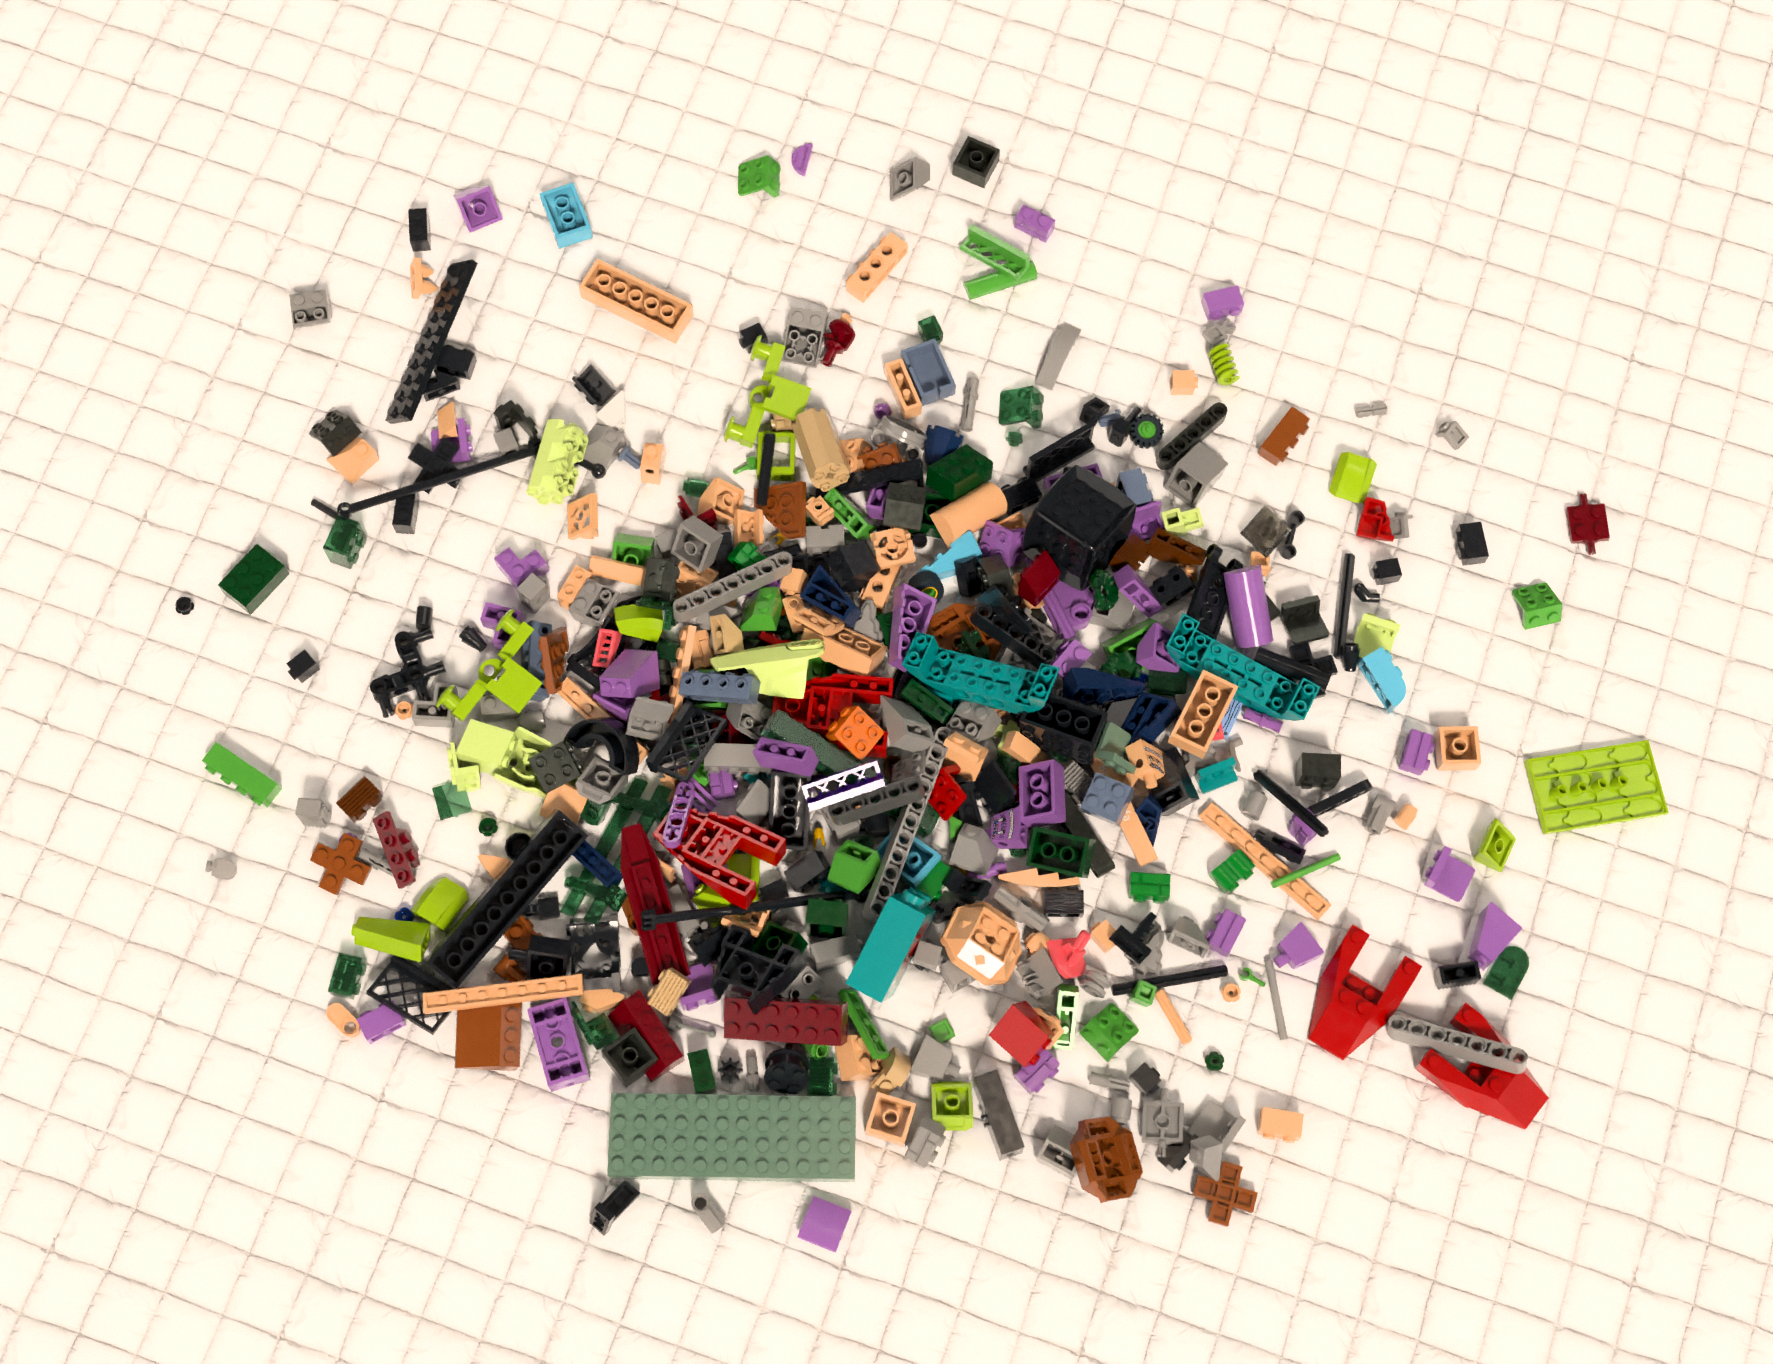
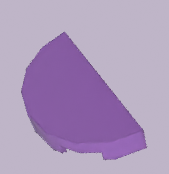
(801, 158)

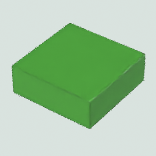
(942, 1031)

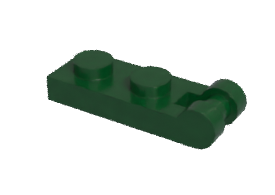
(927, 702)

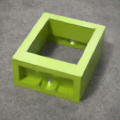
(778, 473)

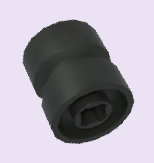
(666, 679)

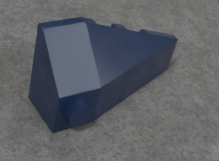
(1093, 686)

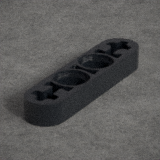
(1341, 798)

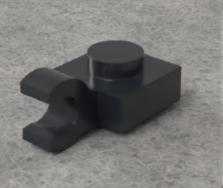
(546, 908)

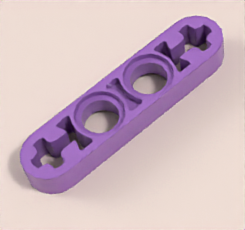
(678, 814)

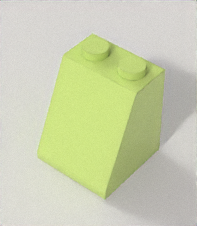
(486, 747)

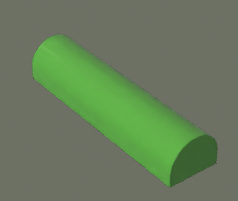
(996, 281)

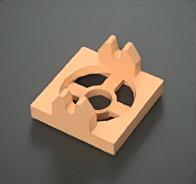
(574, 509)
(909, 556)
(754, 927)

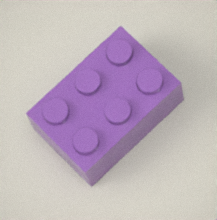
(1042, 794)

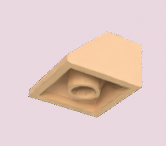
(354, 459)
(723, 499)

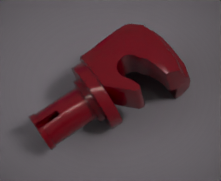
(837, 341)

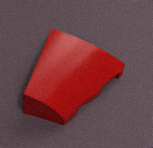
(1374, 521)

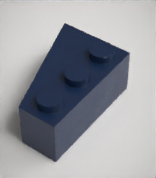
(830, 597)
(1150, 717)

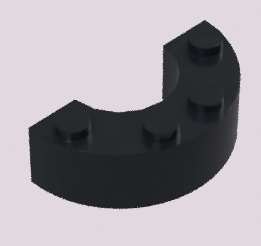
(611, 732)

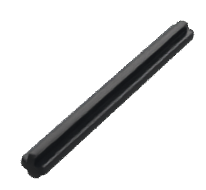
(1344, 604)
(1291, 803)
(1173, 979)

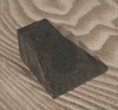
(1266, 531)

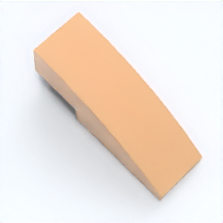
(1023, 749)

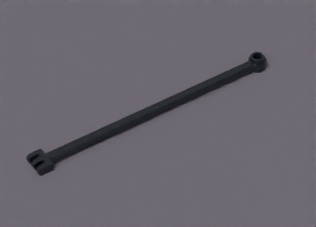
(438, 480)
(650, 918)

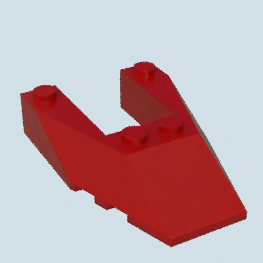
(829, 695)
(710, 843)
(1349, 1008)
(1483, 1088)

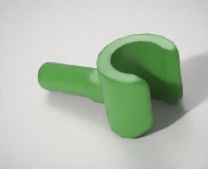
(751, 465)
(1251, 977)

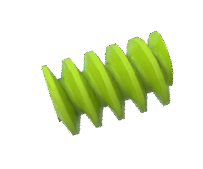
(1222, 364)

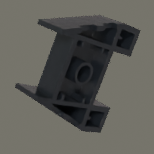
(752, 973)

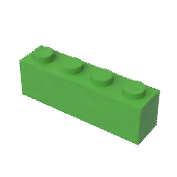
(241, 774)

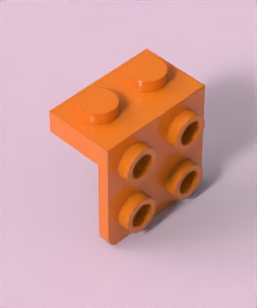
(855, 731)

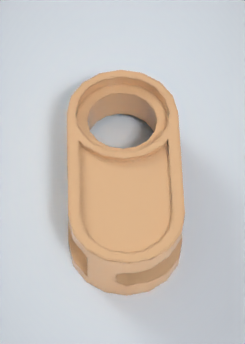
(341, 1017)

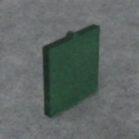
(450, 802)

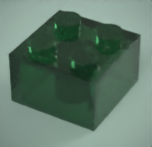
(345, 542)

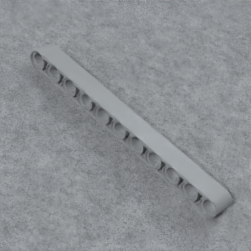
(904, 831)

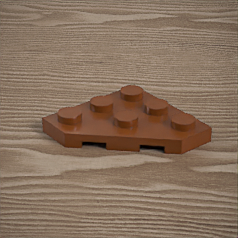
(786, 508)
(553, 649)

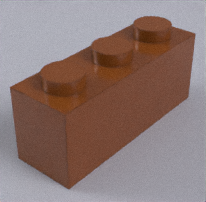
(1284, 436)

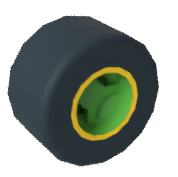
(928, 583)

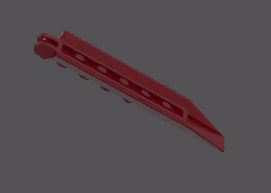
(645, 892)

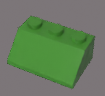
(1127, 641)

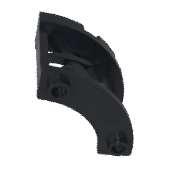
(575, 660)
(609, 978)

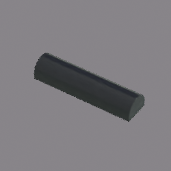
(1291, 668)

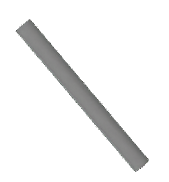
(1276, 1000)

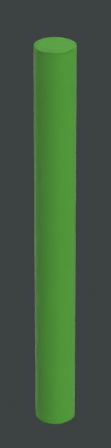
(1305, 870)

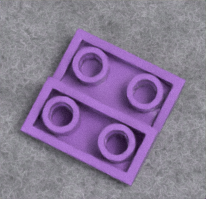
(824, 1224)

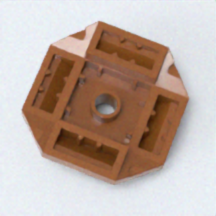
(951, 621)
(1105, 1159)

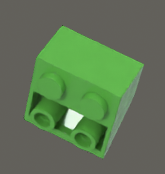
(854, 866)

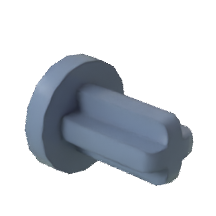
(1110, 419)
(629, 457)

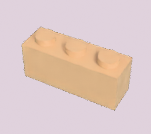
(902, 389)

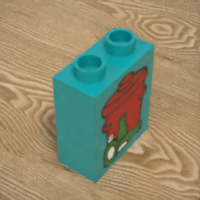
(892, 944)

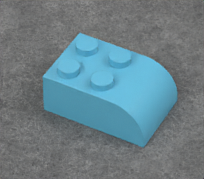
(566, 215)
(1384, 678)
(919, 861)

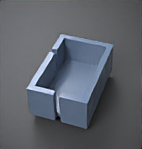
(928, 372)

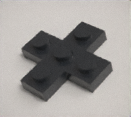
(435, 462)
(1304, 655)

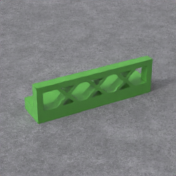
(1000, 251)

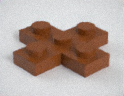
(341, 864)
(1225, 1194)

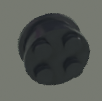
(786, 1070)

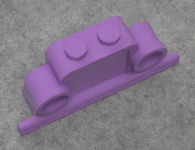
(1067, 608)

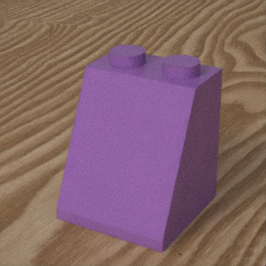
(631, 674)
(1492, 935)

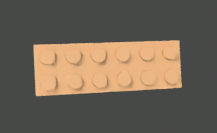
(636, 301)

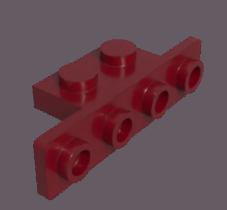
(397, 848)

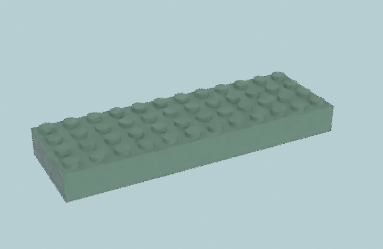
(732, 1137)

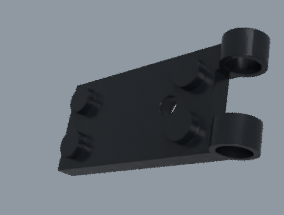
(1211, 601)

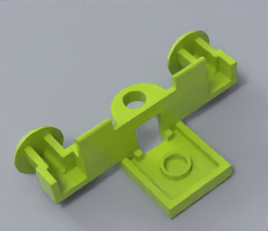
(786, 401)
(512, 688)

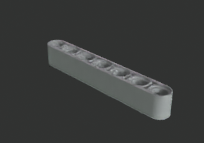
(728, 594)
(1464, 1050)

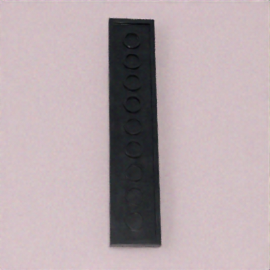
(431, 342)

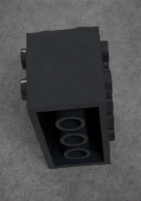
(1065, 728)

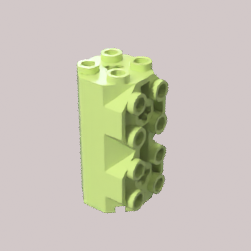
(554, 468)

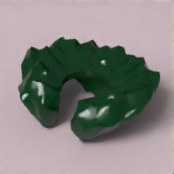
(1102, 578)
(1121, 661)

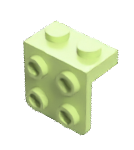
(1375, 633)
(464, 778)

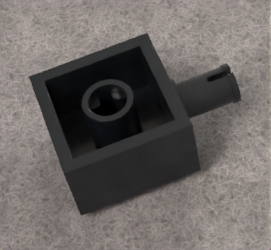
(544, 957)

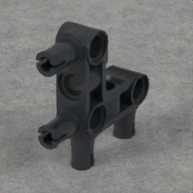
(403, 681)

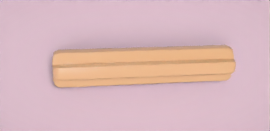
(1173, 1017)

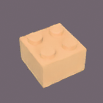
(1457, 748)
(890, 1119)

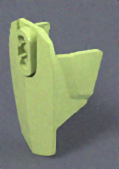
(778, 666)
(522, 775)

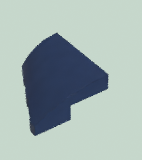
(1149, 814)

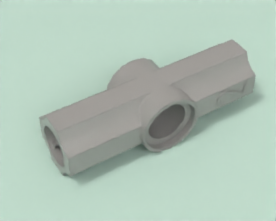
(1020, 909)

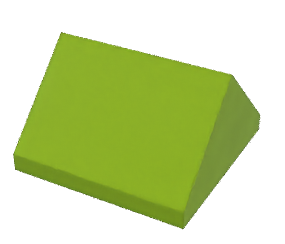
(1495, 846)

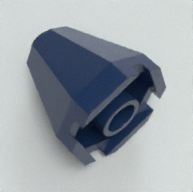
(940, 443)

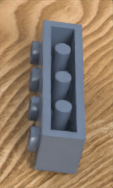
(532, 657)
(719, 687)

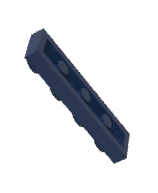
(597, 864)

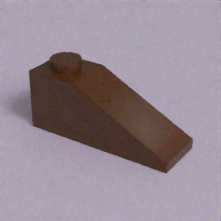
(1174, 549)

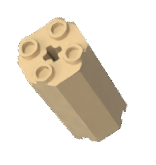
(821, 449)

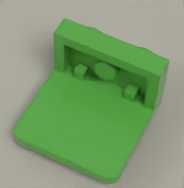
(759, 175)
(1538, 605)
(1109, 1031)

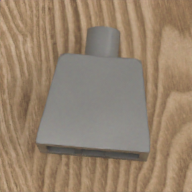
(934, 1061)

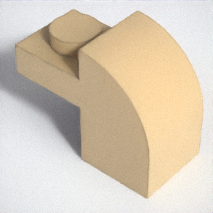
(894, 1072)

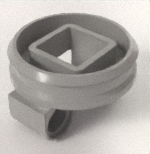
(903, 432)

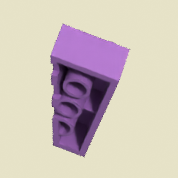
(910, 615)

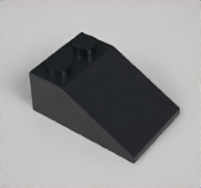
(994, 790)

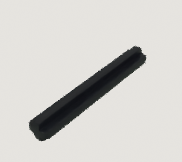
(766, 468)

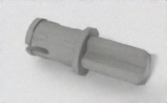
(1109, 1082)

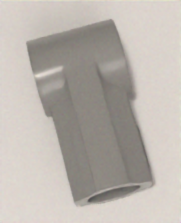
(1381, 810)
(709, 1214)

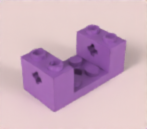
(564, 1064)

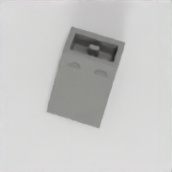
(804, 336)
(906, 726)

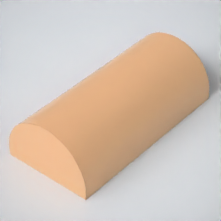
(970, 512)

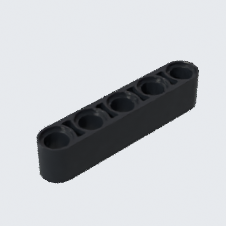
(1006, 628)

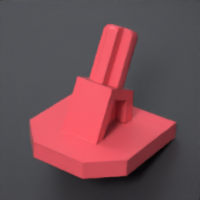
(1068, 955)

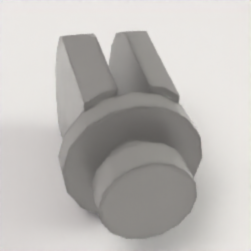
(221, 869)

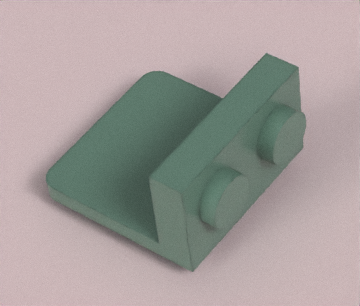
(1112, 749)

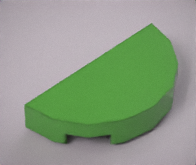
(700, 775)

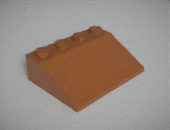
(488, 1038)

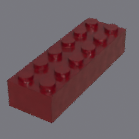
(787, 1021)

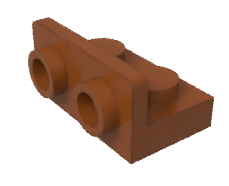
(883, 456)
(520, 933)

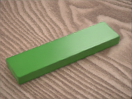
(864, 1024)

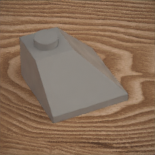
(908, 177)
(604, 445)
(704, 619)
(973, 850)
(1189, 937)

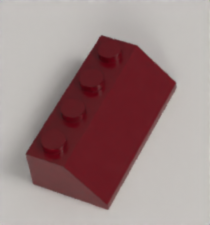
(639, 1014)

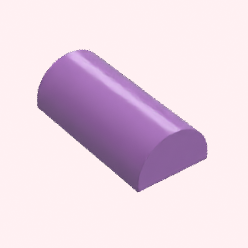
(1248, 606)

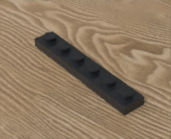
(880, 477)

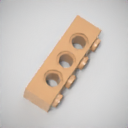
(863, 289)
(886, 582)

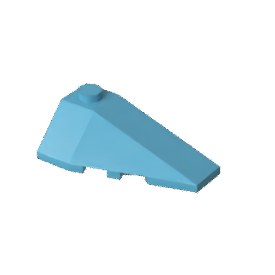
(961, 548)

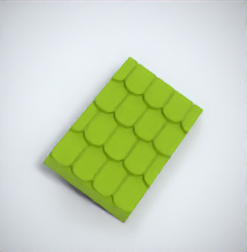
(1596, 787)

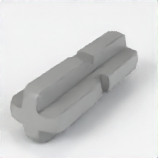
(1366, 411)
(752, 1070)

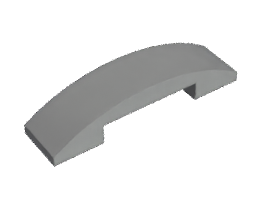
(1057, 356)

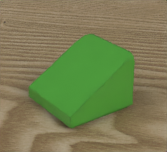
(954, 828)
(1143, 993)

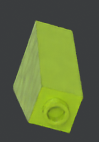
(393, 936)

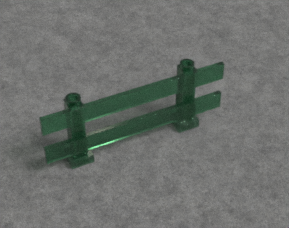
(614, 897)

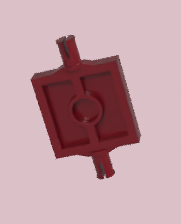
(1587, 523)

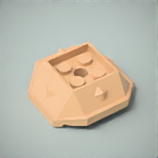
(982, 942)

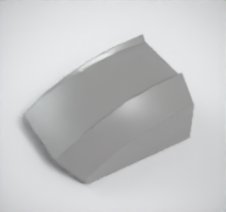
(600, 782)

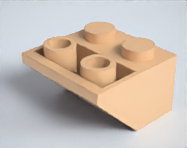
(855, 1060)

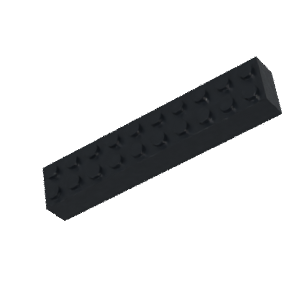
(505, 898)

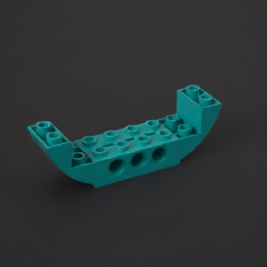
(978, 678)
(1258, 686)

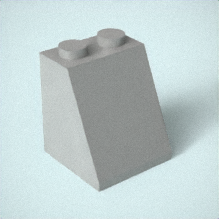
(1195, 475)

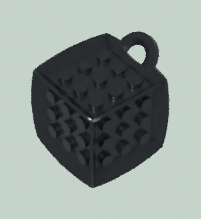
(1079, 525)

